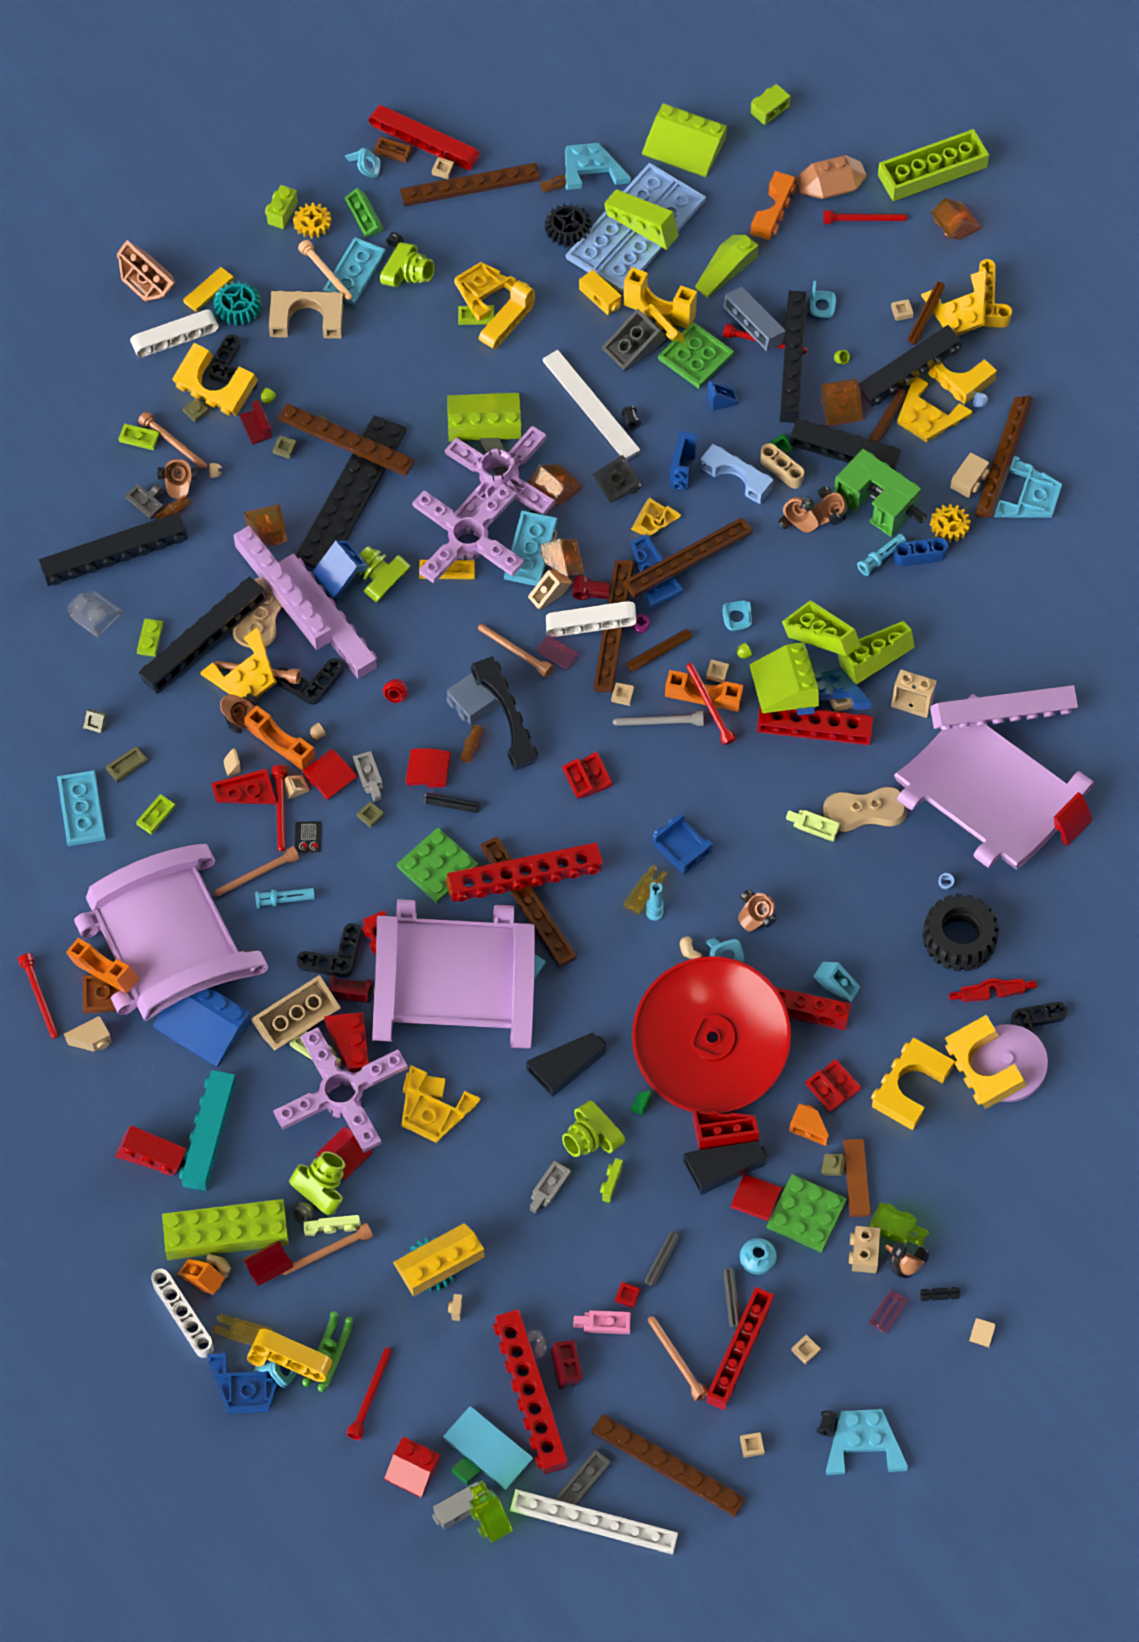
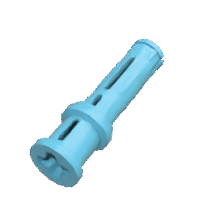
(876, 558)
(308, 894)
(655, 903)

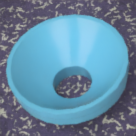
(756, 1265)

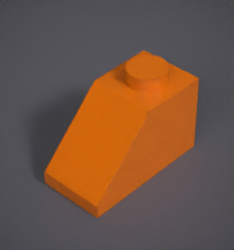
(809, 1124)
(201, 1276)

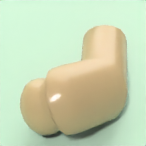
(687, 948)
(221, 1263)

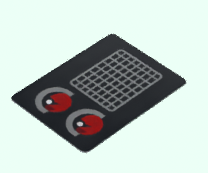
(308, 836)

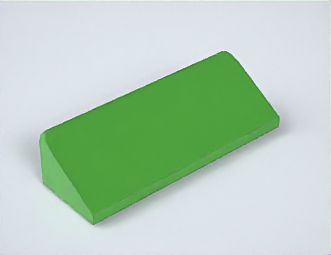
(364, 213)

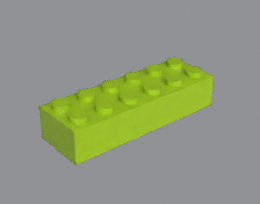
(933, 165)
(224, 1229)

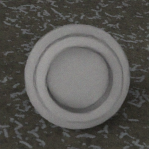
(303, 1211)

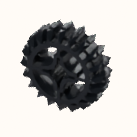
(565, 220)

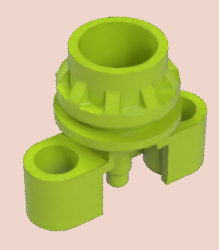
(407, 264)
(381, 573)
(590, 1131)
(320, 1180)

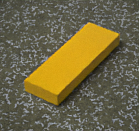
(206, 291)
(458, 570)

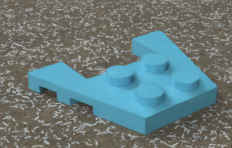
(588, 160)
(1037, 497)
(864, 1433)

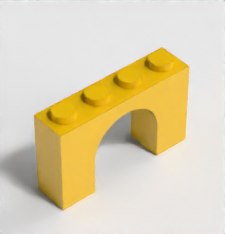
(638, 295)
(966, 384)
(229, 398)
(917, 1058)
(987, 1089)

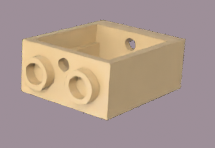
(903, 698)

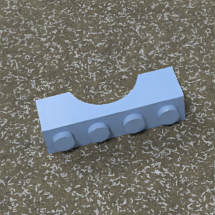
(718, 462)

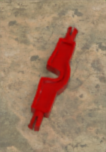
(1003, 989)

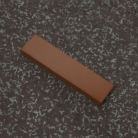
(856, 1178)

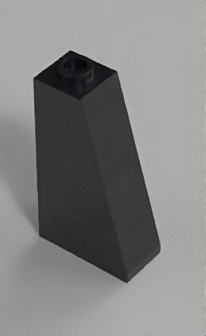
(565, 1063)
(723, 1164)

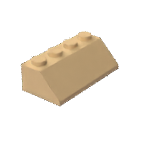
(295, 1013)

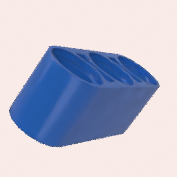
(927, 546)

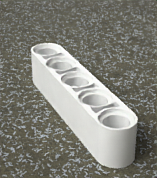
(174, 333)
(590, 619)
(178, 1304)

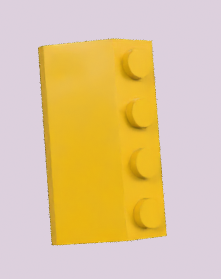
(439, 1259)

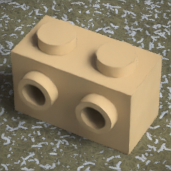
(969, 475)
(865, 1249)

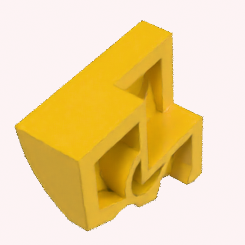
(653, 518)

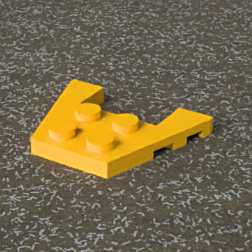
(480, 283)
(964, 312)
(925, 419)
(251, 676)
(428, 1115)

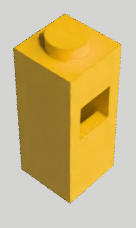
(600, 292)

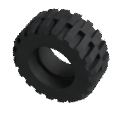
(965, 910)

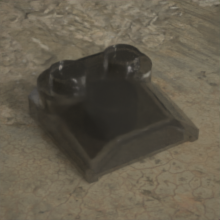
(617, 479)

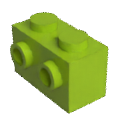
(770, 104)
(281, 206)

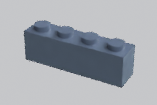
(754, 318)

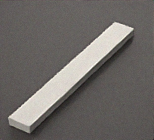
(591, 405)
(594, 1521)

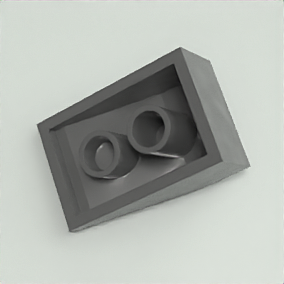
(634, 340)

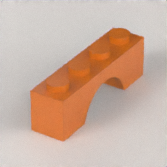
(765, 221)
(682, 687)
(293, 749)
(114, 973)

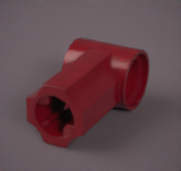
(585, 588)

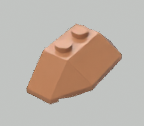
(831, 177)
(143, 273)

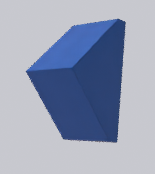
(721, 396)

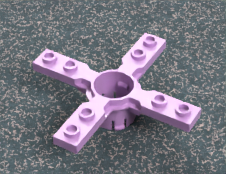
(513, 459)
(478, 523)
(332, 1078)

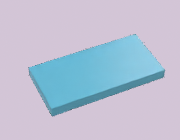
(357, 268)
(530, 533)
(81, 808)
(488, 1448)

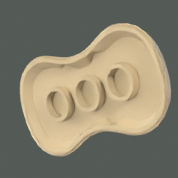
(262, 618)
(875, 807)

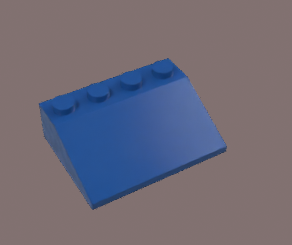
(204, 1024)

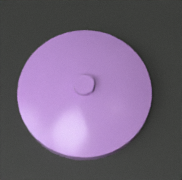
(1017, 1047)

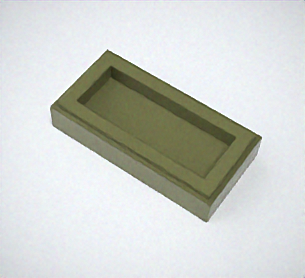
(126, 764)

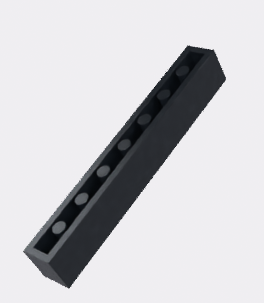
(793, 356)
(113, 549)
(203, 635)

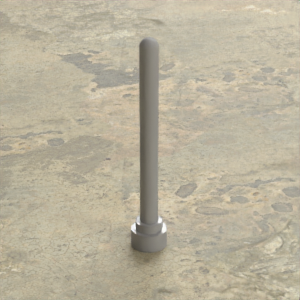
(695, 718)

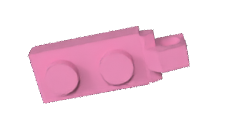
(604, 1322)

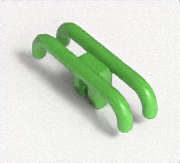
(331, 1349)

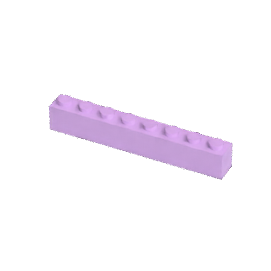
(283, 587)
(344, 637)
(1002, 707)

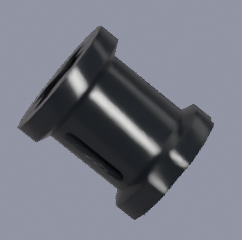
(631, 417)
(827, 1423)

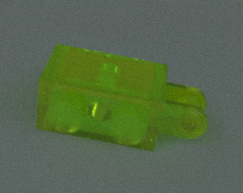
(898, 1225)
(489, 1513)

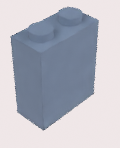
(471, 700)

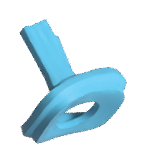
(361, 156)
(821, 295)
(742, 606)
(718, 948)
(276, 1373)

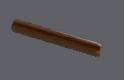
(926, 312)
(888, 416)
(659, 650)

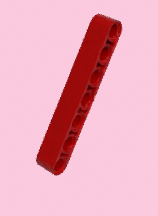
(424, 137)

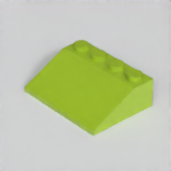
(684, 140)
(484, 416)
(785, 679)

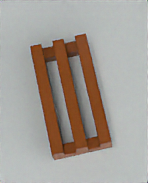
(392, 152)

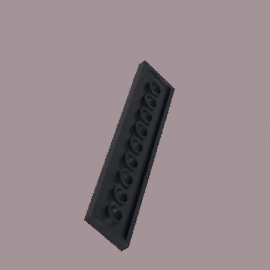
(349, 495)

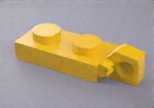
(663, 323)

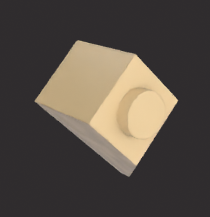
(549, 589)
(89, 1036)

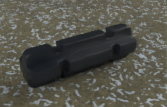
(939, 1293)

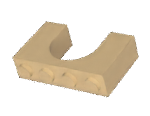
(285, 304)

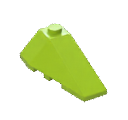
(726, 263)

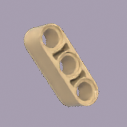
(778, 458)

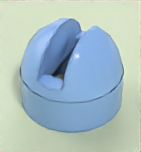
(980, 399)
(946, 877)

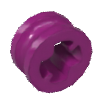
(641, 629)

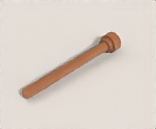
(147, 420)
(544, 668)
(292, 675)
(289, 856)
(362, 1233)
(698, 1390)

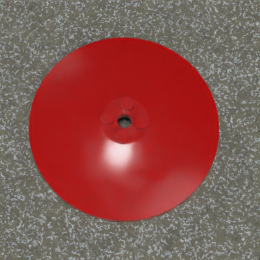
(703, 999)

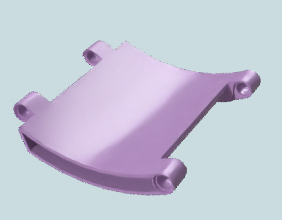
(989, 791)
(165, 930)
(454, 973)

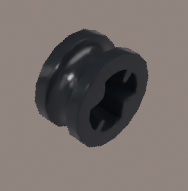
(394, 239)

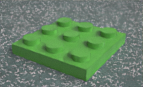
(697, 356)
(432, 860)
(806, 1213)

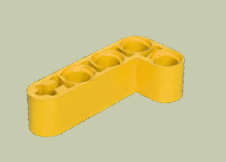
(996, 314)
(509, 316)
(289, 1355)

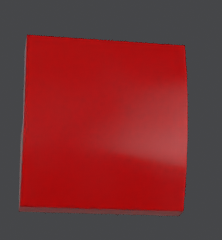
(428, 767)
(329, 774)
(587, 775)
(1072, 819)
(833, 1085)
(756, 1197)

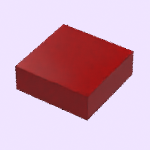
(627, 1295)

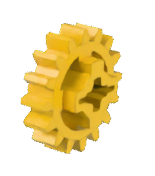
(312, 220)
(950, 523)

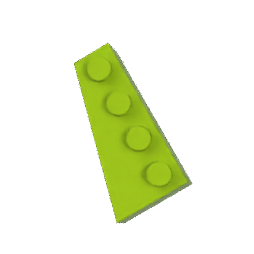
(643, 217)
(821, 629)
(877, 651)

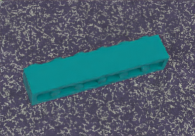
(208, 1130)

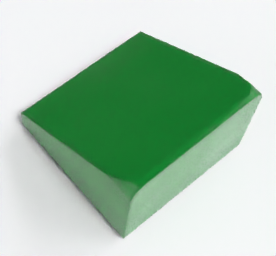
(782, 443)
(641, 1102)
(465, 1470)

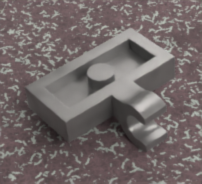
(146, 501)

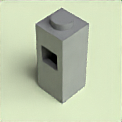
(453, 1508)

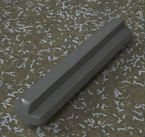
(662, 1258)
(731, 1297)

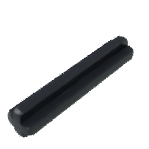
(451, 802)

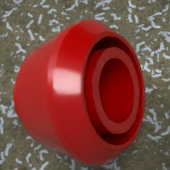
(395, 690)

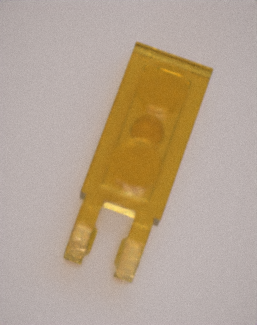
(640, 894)
(240, 1330)

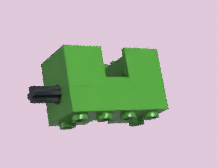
(893, 494)

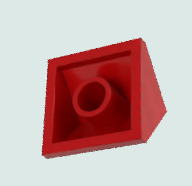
(346, 1147)

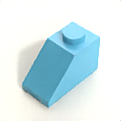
(837, 980)

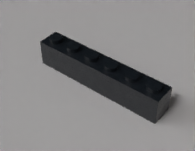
(910, 365)
(838, 444)

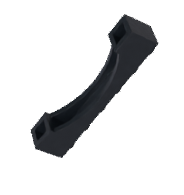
(487, 673)

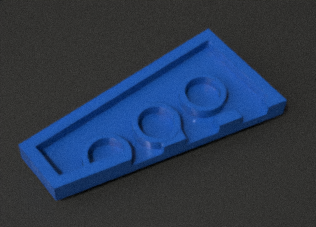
(645, 557)

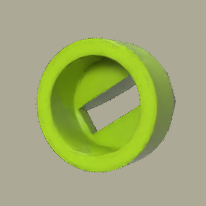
(841, 357)
(267, 396)
(743, 651)

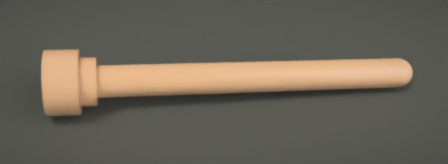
(307, 249)

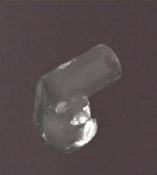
(540, 1343)

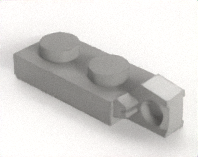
(369, 775)
(549, 1186)

